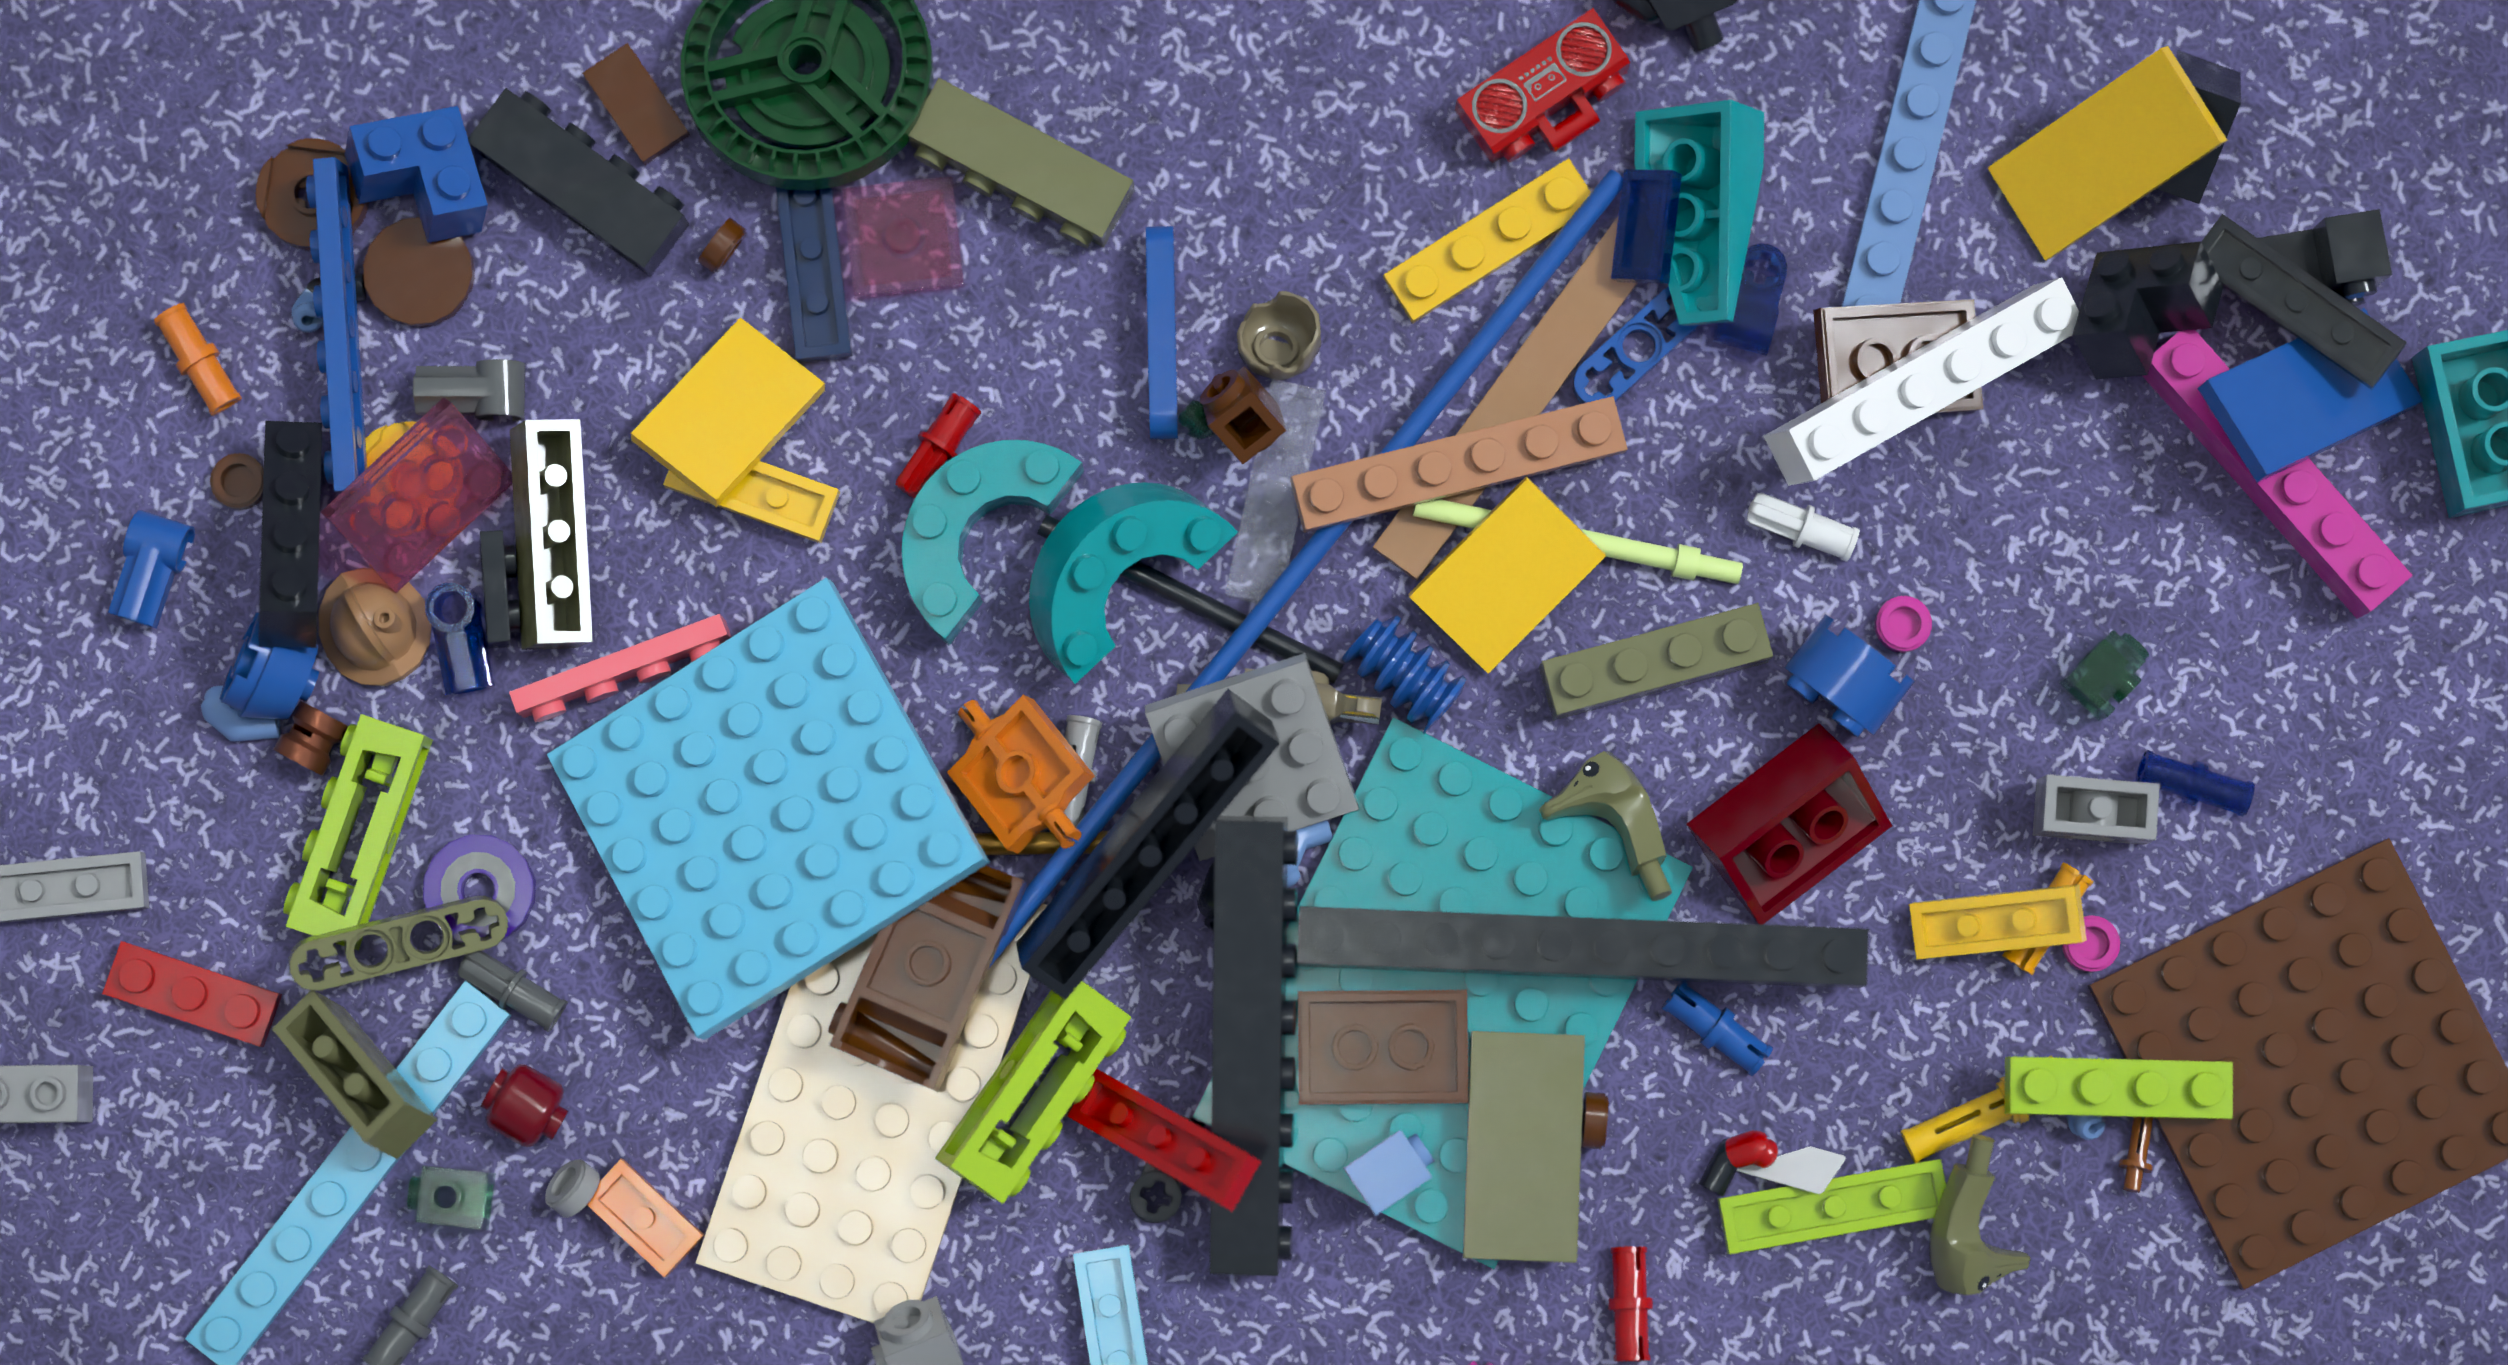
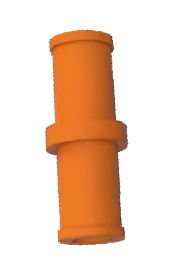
(197, 358)

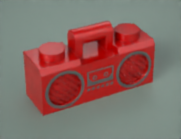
(1559, 71)

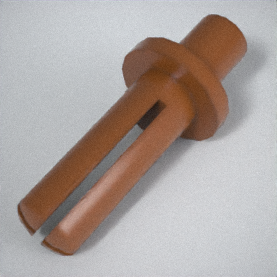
(2136, 1163)

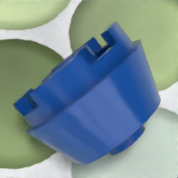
(268, 679)

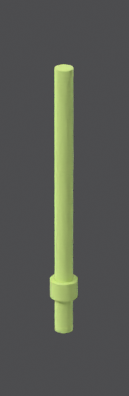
(1684, 561)

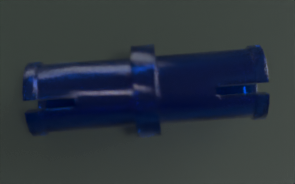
(2196, 783)

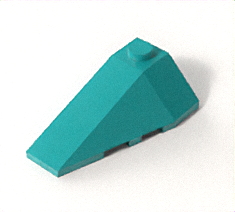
(1721, 167)

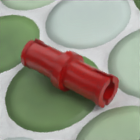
(1630, 1304)

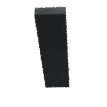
(2301, 303)

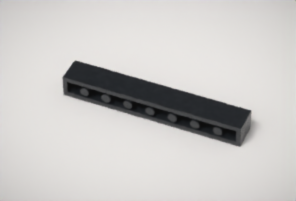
(1250, 1036)

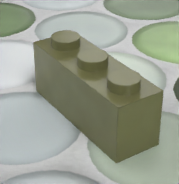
(354, 1074)

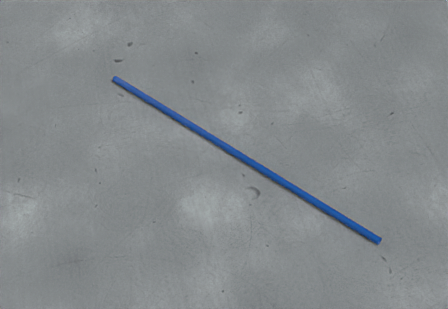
(1321, 542)

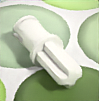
(1802, 526)

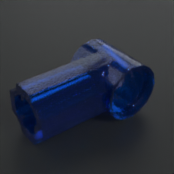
(460, 645)

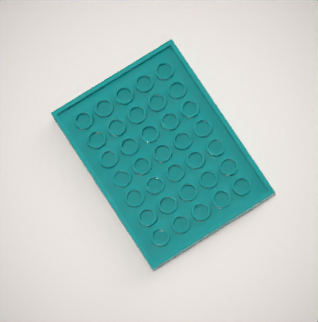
(1460, 839)

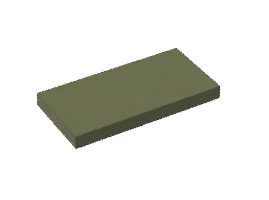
(1524, 1146)

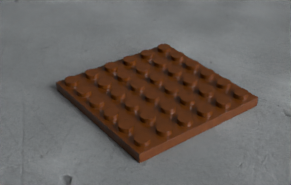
(2349, 1054)

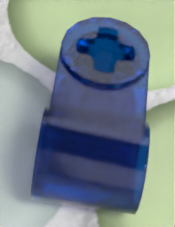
(1756, 303)

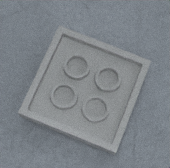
(1301, 776)

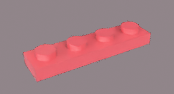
(600, 677)

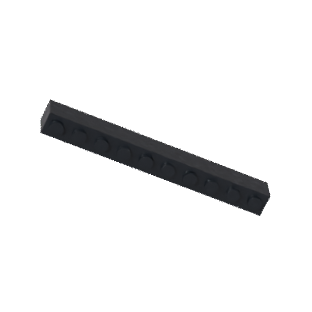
(1582, 947)

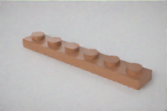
(1458, 464)

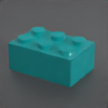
(2468, 419)

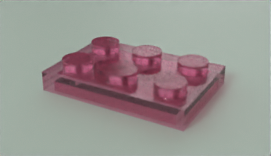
(419, 495)

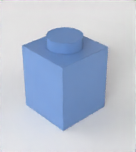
(1390, 1170)

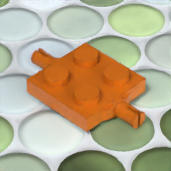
(1020, 774)

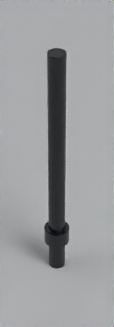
(1216, 611)

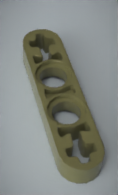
(396, 934)

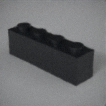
(579, 181)
(290, 534)

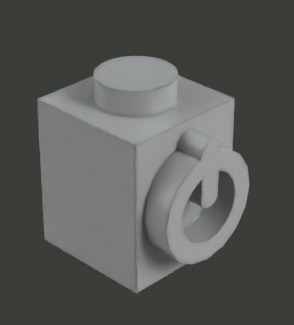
(916, 1335)

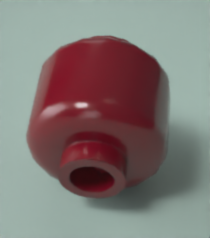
(524, 1105)

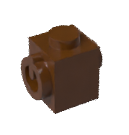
(1242, 413)

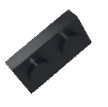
(497, 564)

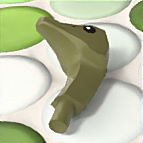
(1613, 792)
(1956, 1252)

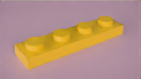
(1487, 241)

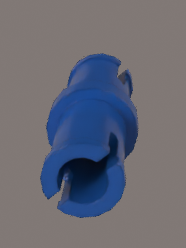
(1717, 1028)

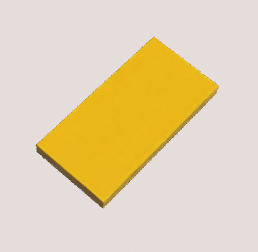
(2107, 153)

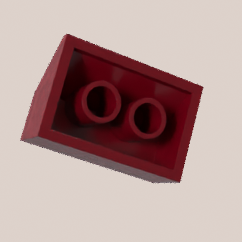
(1790, 823)

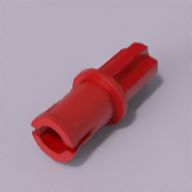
(938, 443)

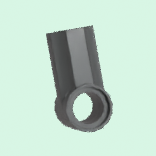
(480, 391)

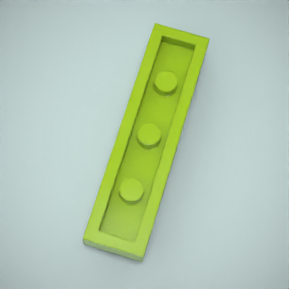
(2118, 1087)
(1844, 1207)

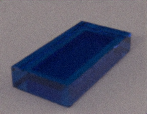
(1646, 226)

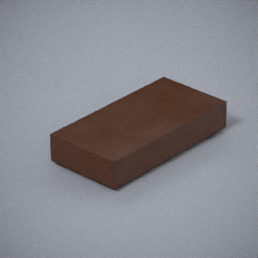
(636, 104)

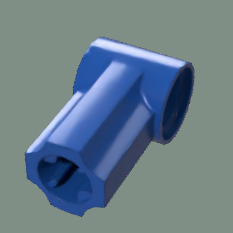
(153, 558)

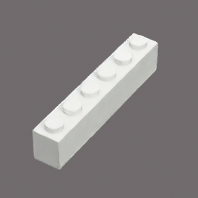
(1923, 382)

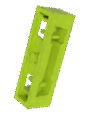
(343, 800)
(990, 1156)

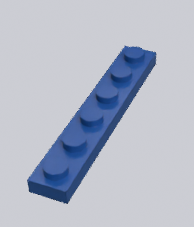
(337, 305)

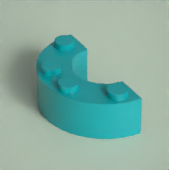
(957, 499)
(1092, 551)

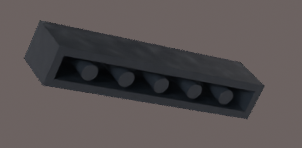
(1147, 844)

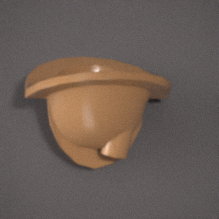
(373, 630)

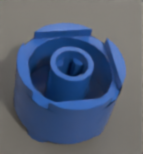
(1847, 676)

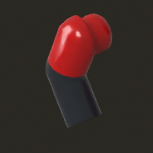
(1736, 1153)

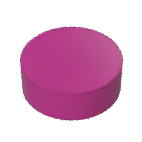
(1903, 624)
(2099, 949)

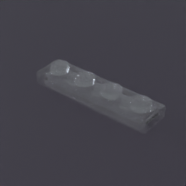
(1270, 506)

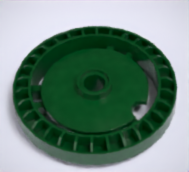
(810, 107)

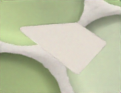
(1803, 1169)

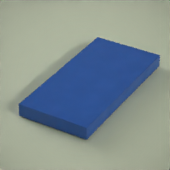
(2299, 405)

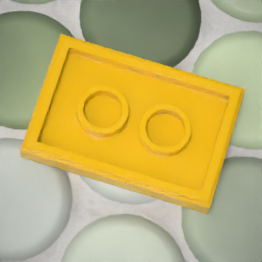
(728, 412)
(1507, 575)

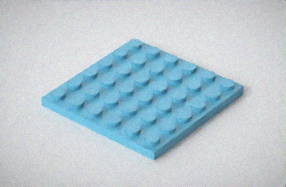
(766, 809)

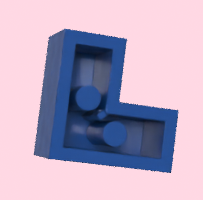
(421, 157)

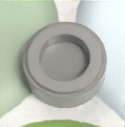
(572, 1188)

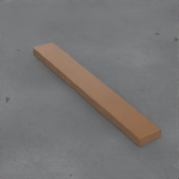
(1522, 389)

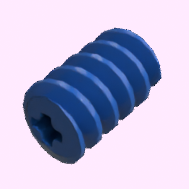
(1405, 671)

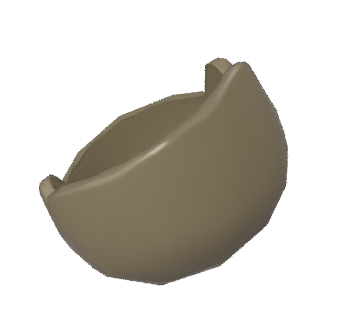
(1285, 317)

